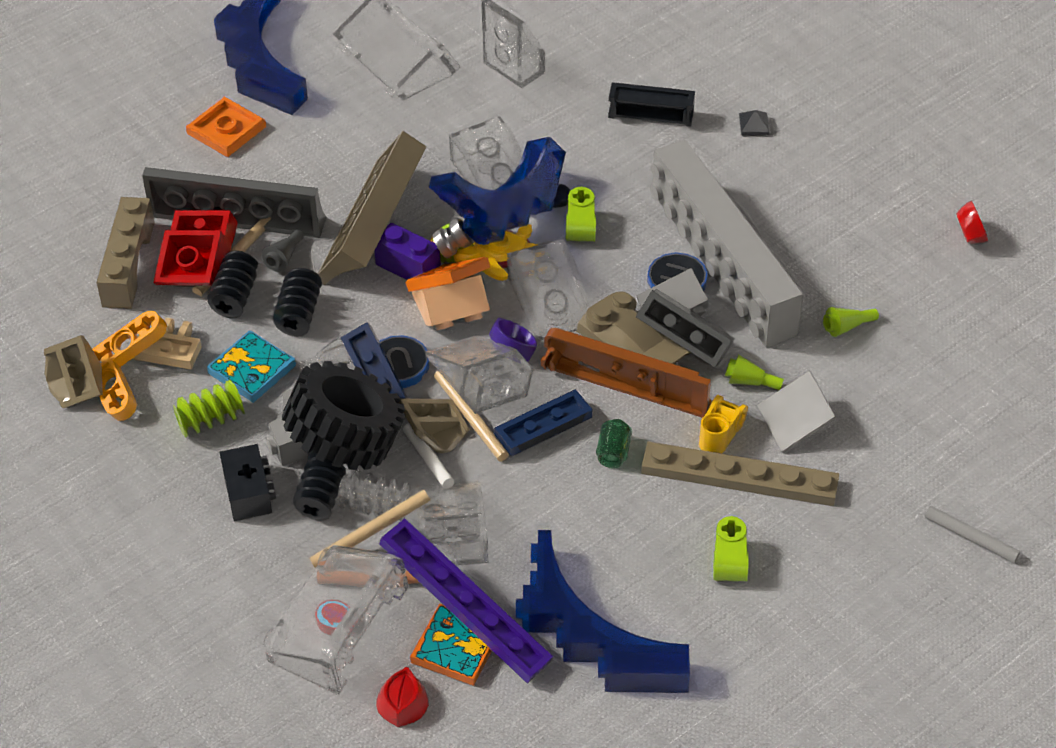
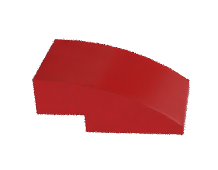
(195, 247)

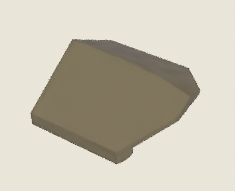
(73, 371)
(436, 422)

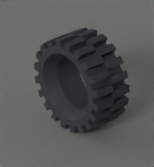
(343, 415)

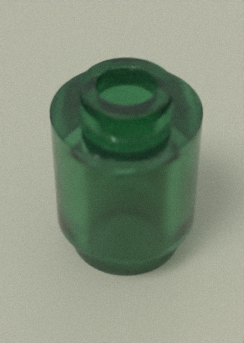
(613, 443)

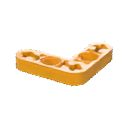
(112, 363)

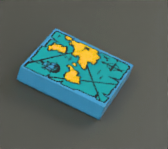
(252, 365)

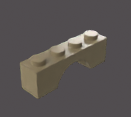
(118, 270)

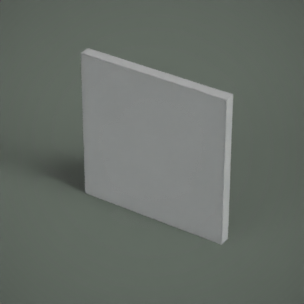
(796, 411)

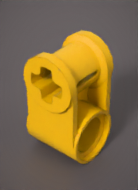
(721, 424)

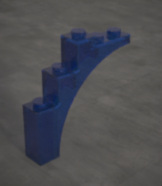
(257, 71)
(525, 193)
(623, 658)

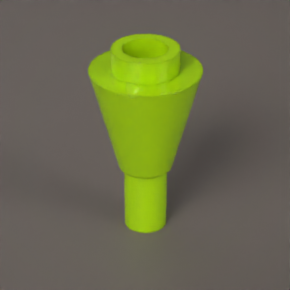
(841, 320)
(746, 373)

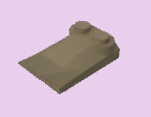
(615, 323)

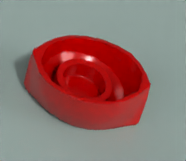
(971, 224)
(402, 699)

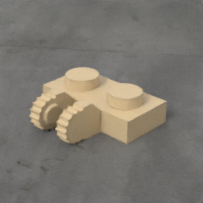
(173, 349)

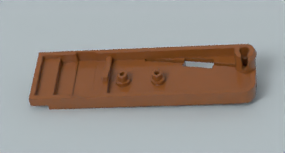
(627, 372)

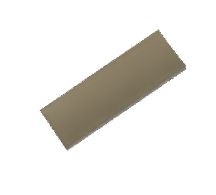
(373, 207)

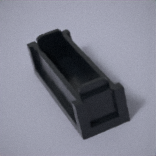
(651, 103)

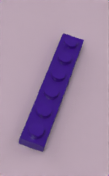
(466, 601)

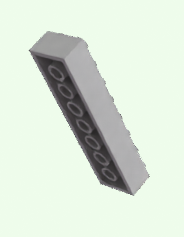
(726, 244)

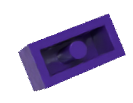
(405, 252)

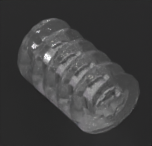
(370, 496)

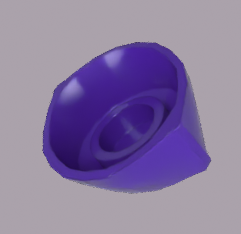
(514, 336)

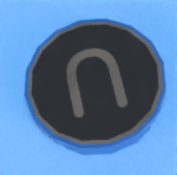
(674, 264)
(406, 358)

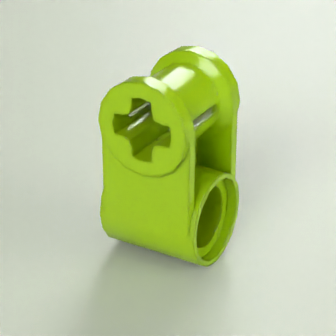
(581, 215)
(730, 551)

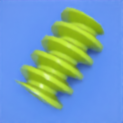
(208, 407)

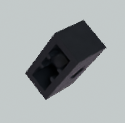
(246, 482)

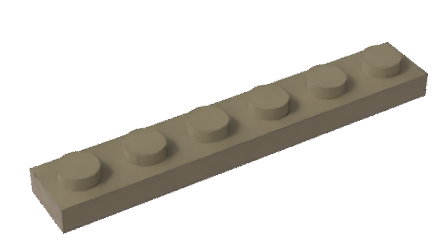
(740, 473)

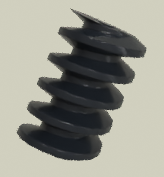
(233, 284)
(297, 301)
(318, 488)

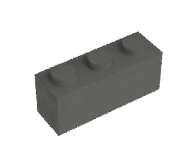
(685, 327)

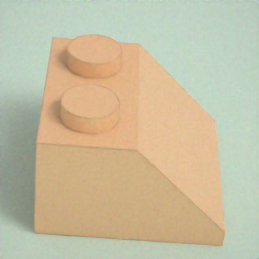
(452, 301)

